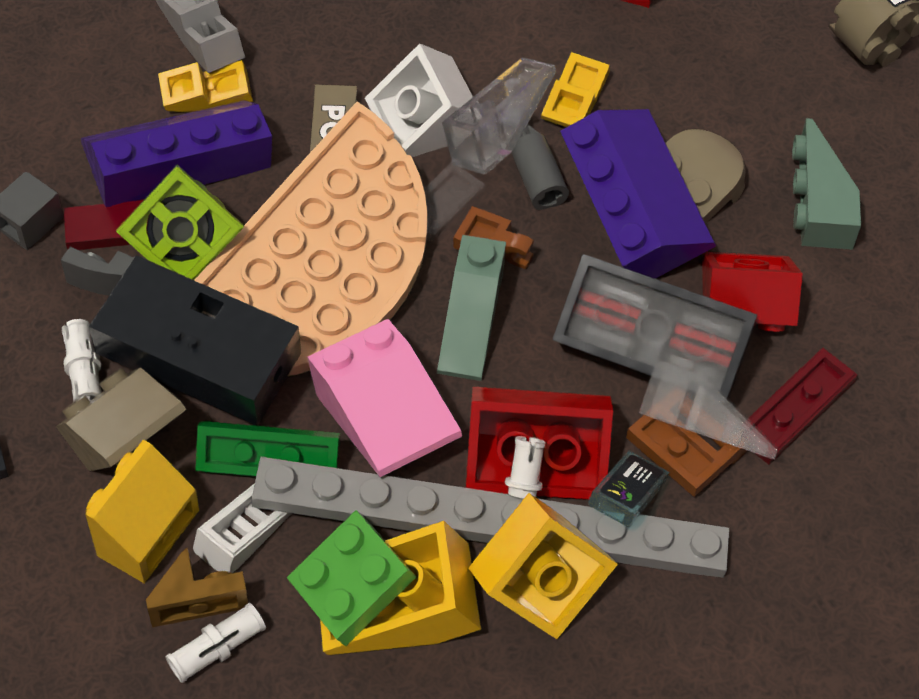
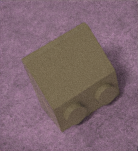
(118, 418)

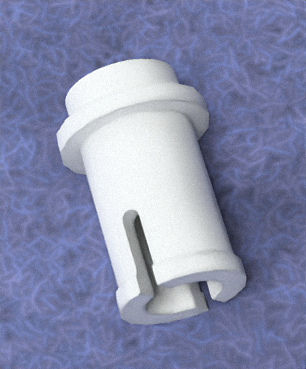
(526, 467)

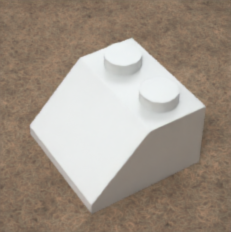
(419, 98)

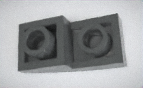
(92, 272)

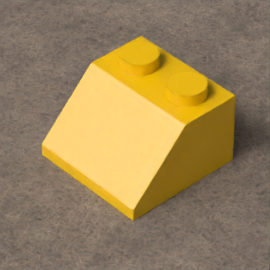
(541, 566)

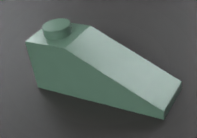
(472, 307)

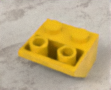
(140, 512)

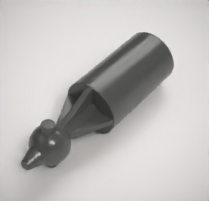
(539, 170)

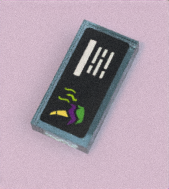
(628, 488)

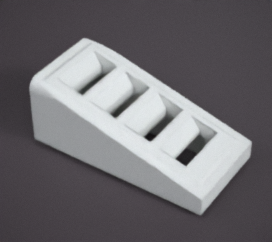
(225, 550)

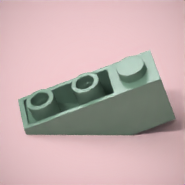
(828, 196)

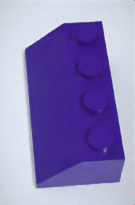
(204, 143)
(637, 190)

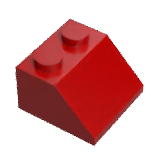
(756, 284)

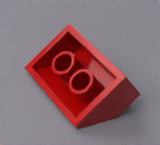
(571, 424)

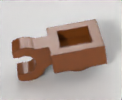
(491, 226)

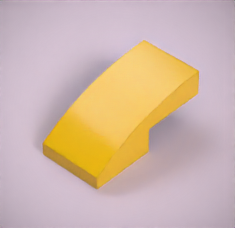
(194, 90)
(576, 90)

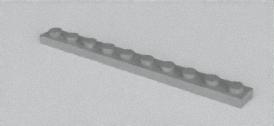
(480, 514)

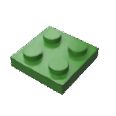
(351, 578)

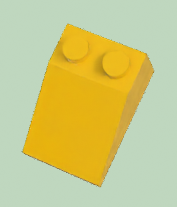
(433, 606)

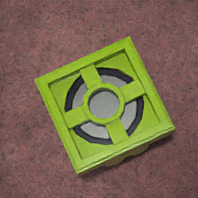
(180, 225)

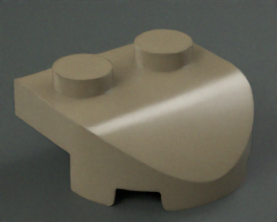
(709, 168)

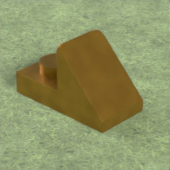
(183, 599)

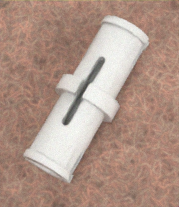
(81, 359)
(215, 642)

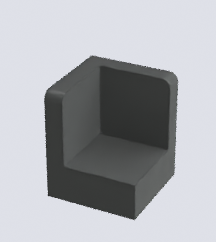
(28, 210)

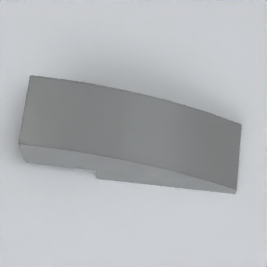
(204, 32)

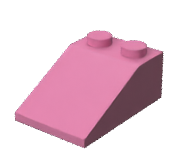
(382, 397)

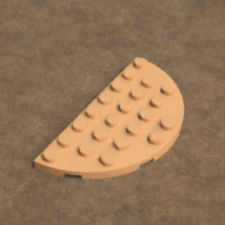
(334, 238)

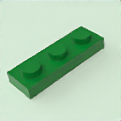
(238, 447)

